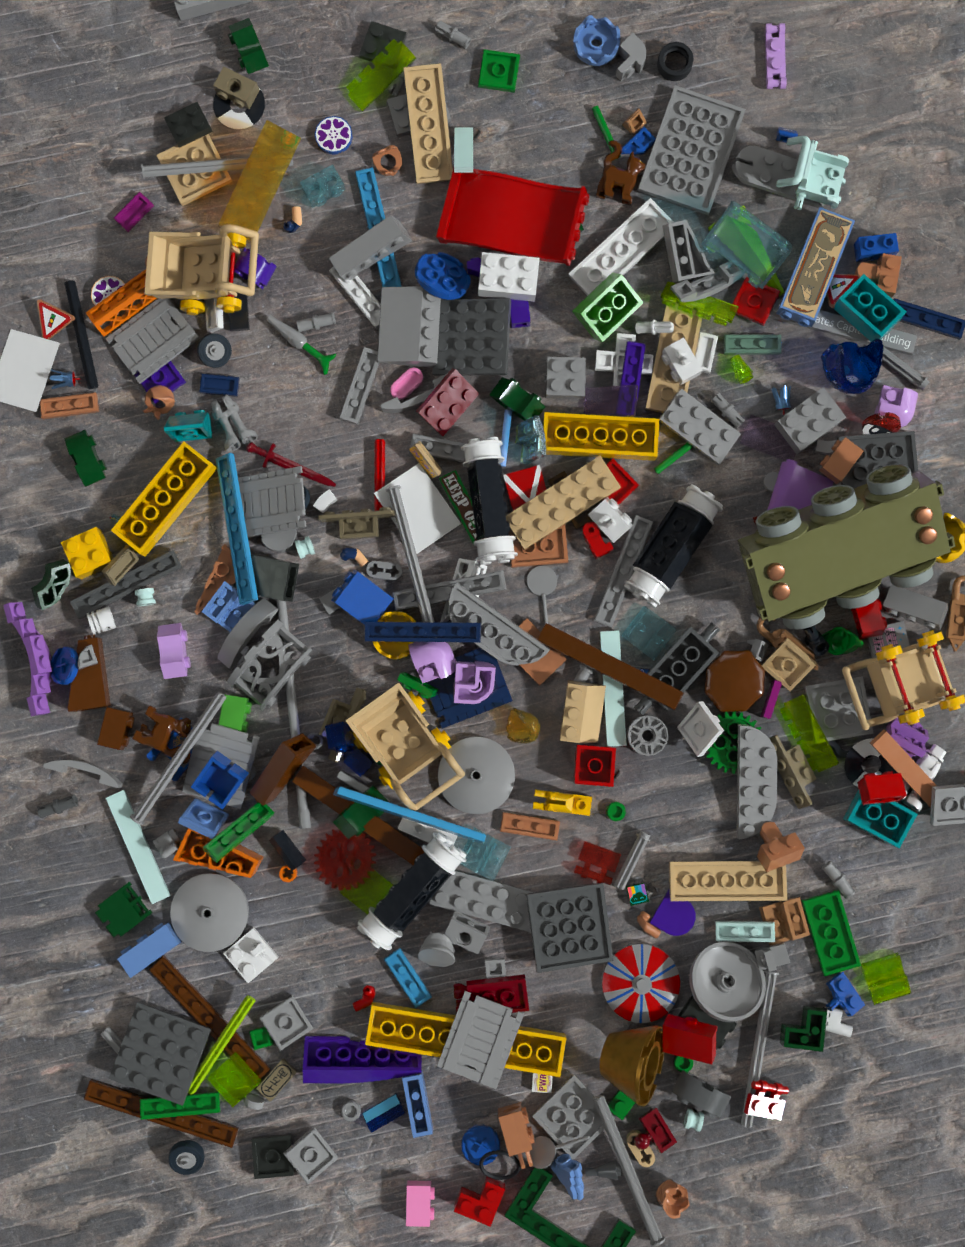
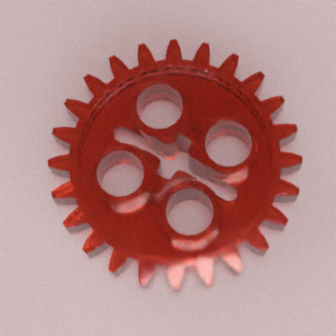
(329, 866)

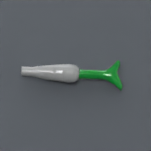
(299, 341)

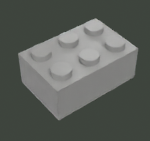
(810, 420)

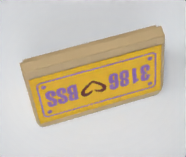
(425, 459)

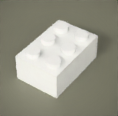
(508, 276)

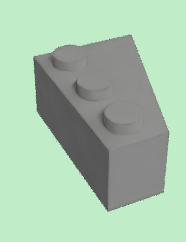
(684, 253)
(916, 607)

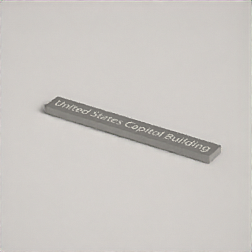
(839, 326)

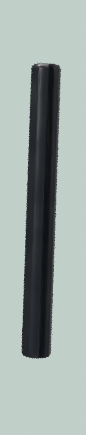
(81, 334)

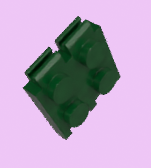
(122, 911)

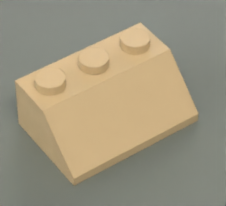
(582, 712)

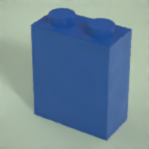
(361, 598)

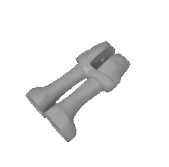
(232, 442)

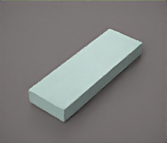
(463, 150)
(745, 931)

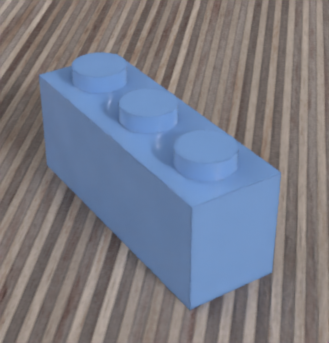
(148, 949)
(417, 1105)

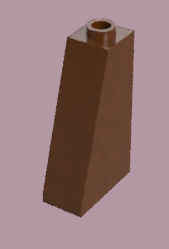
(90, 685)
(281, 768)

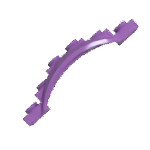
(38, 656)

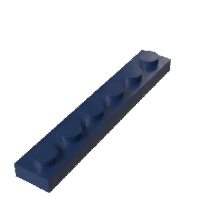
(423, 632)

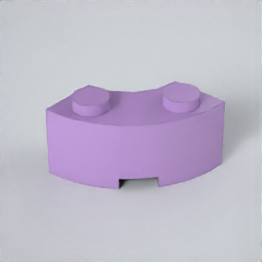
(173, 650)

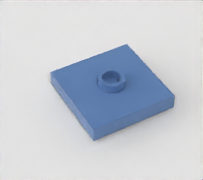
(203, 818)

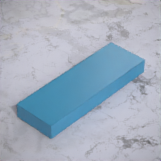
(407, 977)

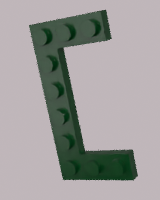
(523, 1214)

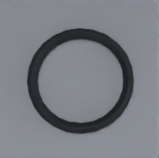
(500, 1152)

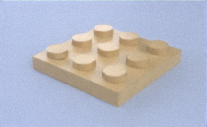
(194, 185)

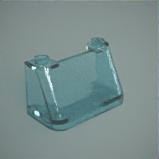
(747, 244)

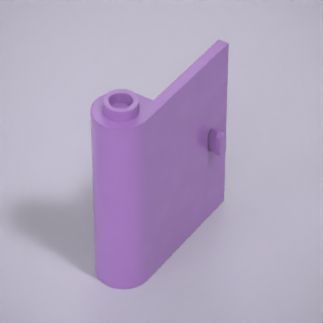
(796, 486)

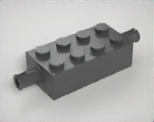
(682, 662)

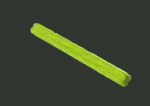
(221, 1043)

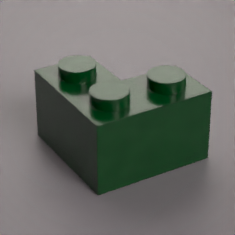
(809, 1034)

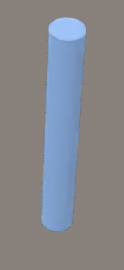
(505, 435)

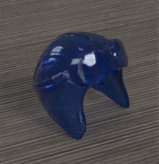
(852, 367)

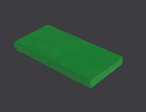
(830, 933)

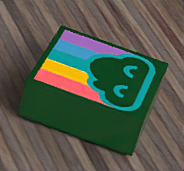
(637, 894)

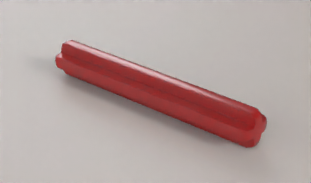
(379, 477)

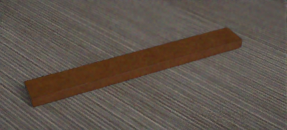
(610, 666)
(375, 827)
(205, 1013)
(130, 1104)

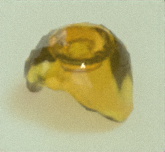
(522, 726)

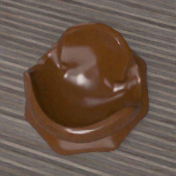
(734, 681)

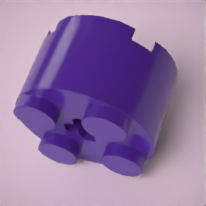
(263, 271)

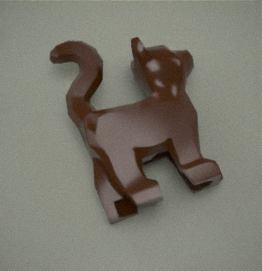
(619, 178)
(162, 731)

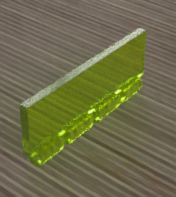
(378, 79)
(706, 307)
(812, 737)

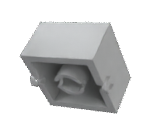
(565, 377)

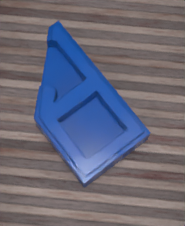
(639, 143)

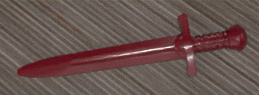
(277, 459)

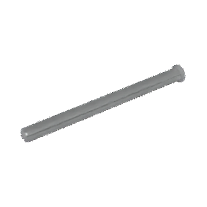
(195, 167)
(410, 553)
(178, 758)
(760, 1041)
(629, 1171)

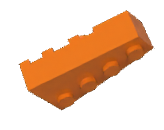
(238, 861)

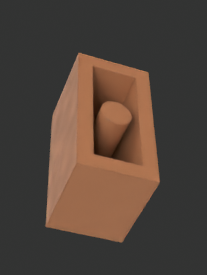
(841, 460)

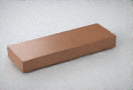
(69, 405)
(530, 826)

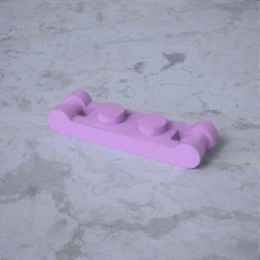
(775, 56)

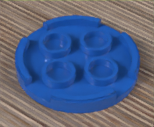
(442, 276)

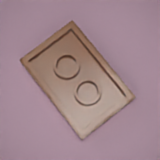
(546, 551)
(546, 666)

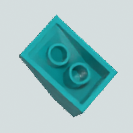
(189, 426)

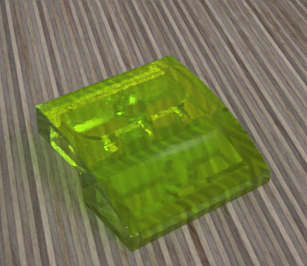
(885, 978)

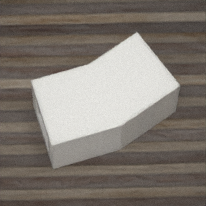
(325, 501)

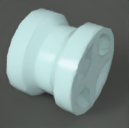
(304, 547)
(145, 597)
(693, 1120)

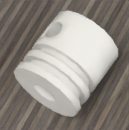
(101, 620)

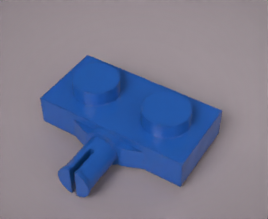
(844, 995)

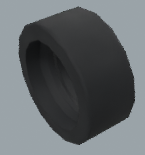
(677, 47)

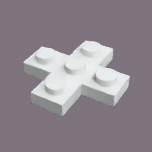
(613, 361)

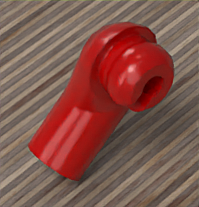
(367, 998)

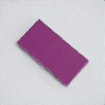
(133, 211)
(771, 699)

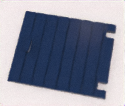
(456, 712)

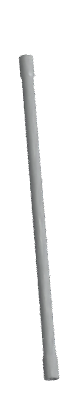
(303, 812)

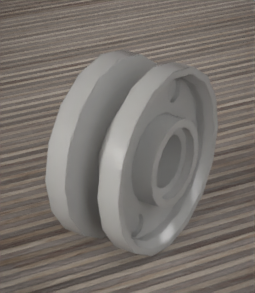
(658, 740)

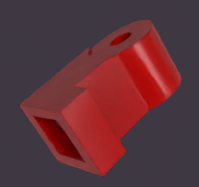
(595, 541)

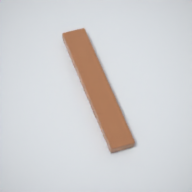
(904, 764)

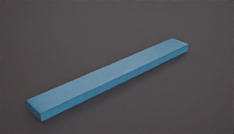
(374, 215)
(236, 529)
(409, 814)

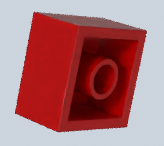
(594, 765)

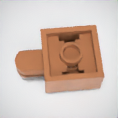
(515, 1131)

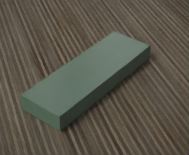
(752, 344)

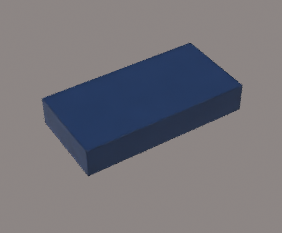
(219, 385)

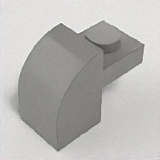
(634, 53)
(772, 956)

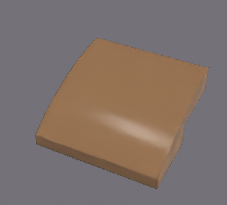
(788, 919)

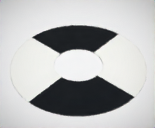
(239, 120)
(854, 760)

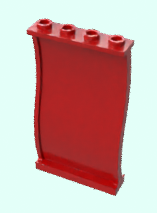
(513, 215)

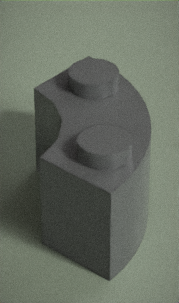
(701, 1094)

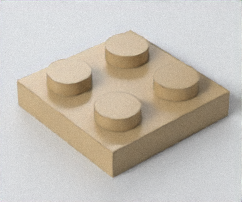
(788, 664)

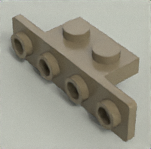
(359, 524)
(341, 712)
(794, 771)

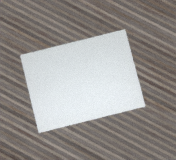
(25, 369)
(424, 507)

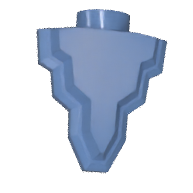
(569, 1175)

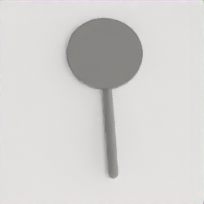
(542, 582)
(544, 1150)

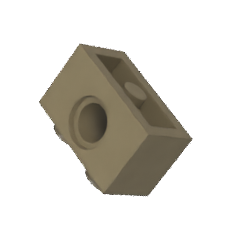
(228, 81)

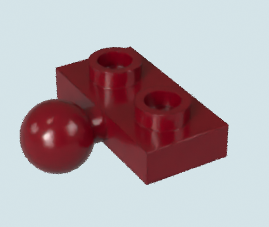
(656, 1131)

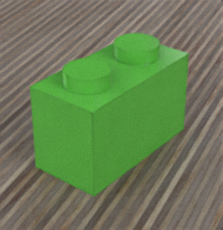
(234, 713)

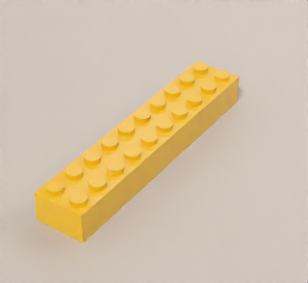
(427, 1033)

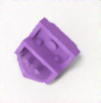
(909, 737)

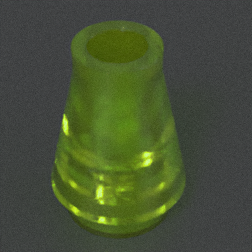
(741, 370)

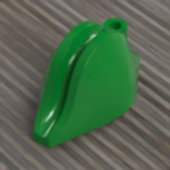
(842, 641)

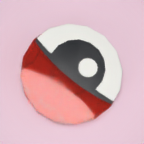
(881, 424)

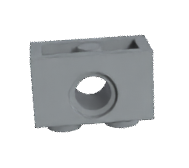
(476, 930)

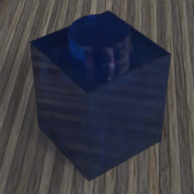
(339, 737)
(357, 761)

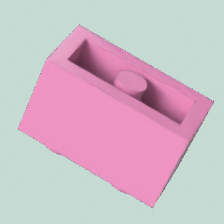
(418, 1203)

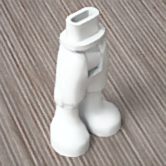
(930, 765)

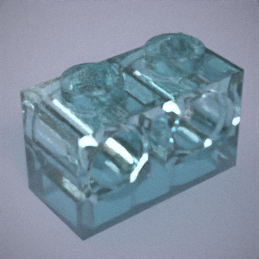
(319, 181)

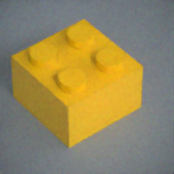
(87, 552)

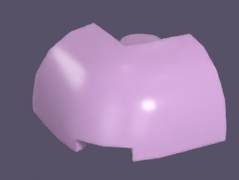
(897, 401)
(432, 659)
(473, 681)

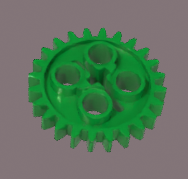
(721, 755)

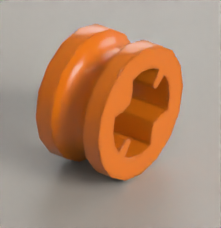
(287, 879)

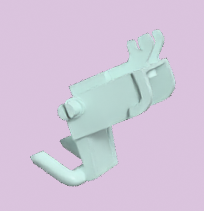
(816, 173)

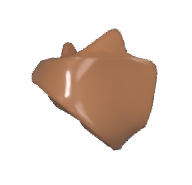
(391, 150)
(160, 393)

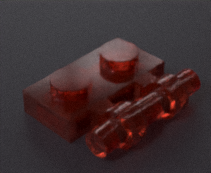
(599, 857)

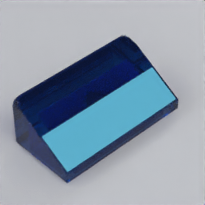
(383, 1113)

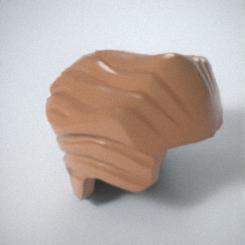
(672, 1198)

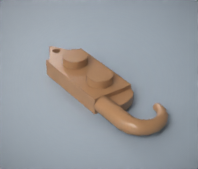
(956, 615)
(778, 637)

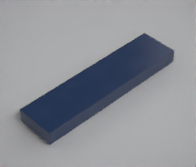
(932, 320)

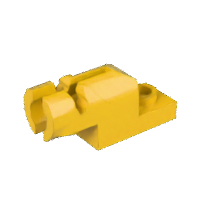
(563, 802)

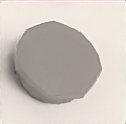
(280, 541)
(437, 950)

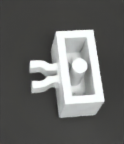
(681, 361)
(611, 519)

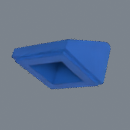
(783, 134)

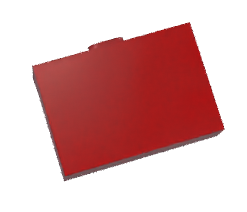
(689, 1038)

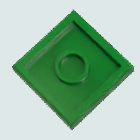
(499, 70)

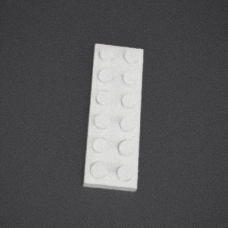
(623, 247)

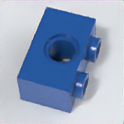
(872, 247)

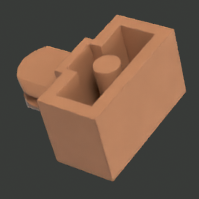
(883, 273)
(778, 849)

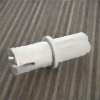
(654, 327)

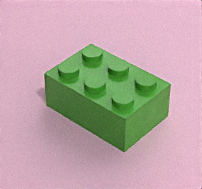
(607, 306)

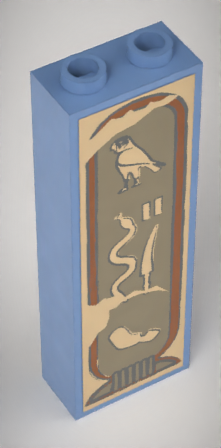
(815, 267)

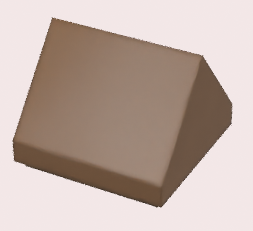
(635, 122)

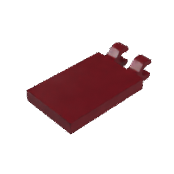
(506, 990)

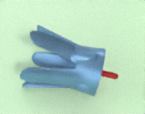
(68, 377)
(782, 402)

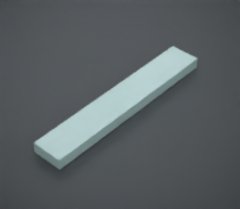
(613, 694)
(138, 847)

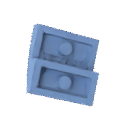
(225, 607)

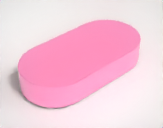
(406, 383)

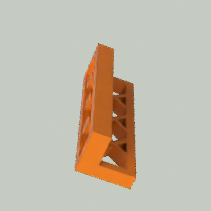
(120, 300)

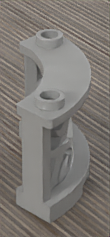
(242, 675)

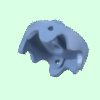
(596, 29)

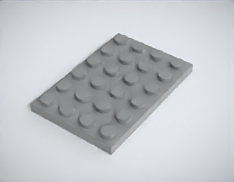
(691, 150)

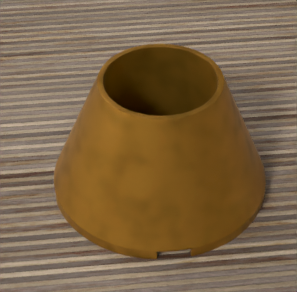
(632, 1061)

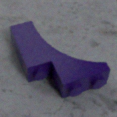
(519, 309)

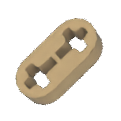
(638, 1155)

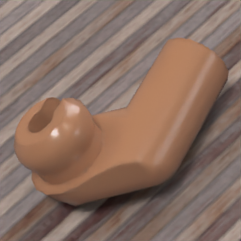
(646, 926)

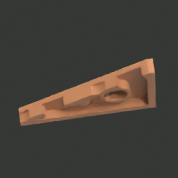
(222, 572)

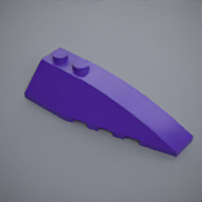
(348, 1061)

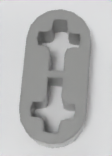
(385, 566)

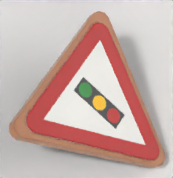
(838, 286)
(52, 319)

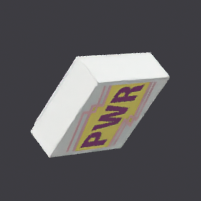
(542, 1083)

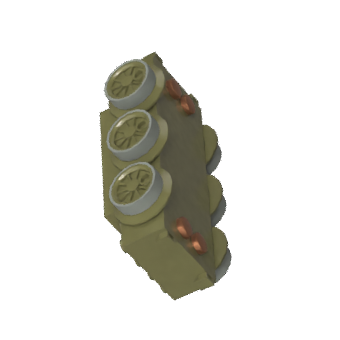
(845, 545)

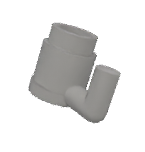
(167, 843)

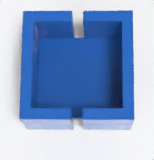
(220, 777)

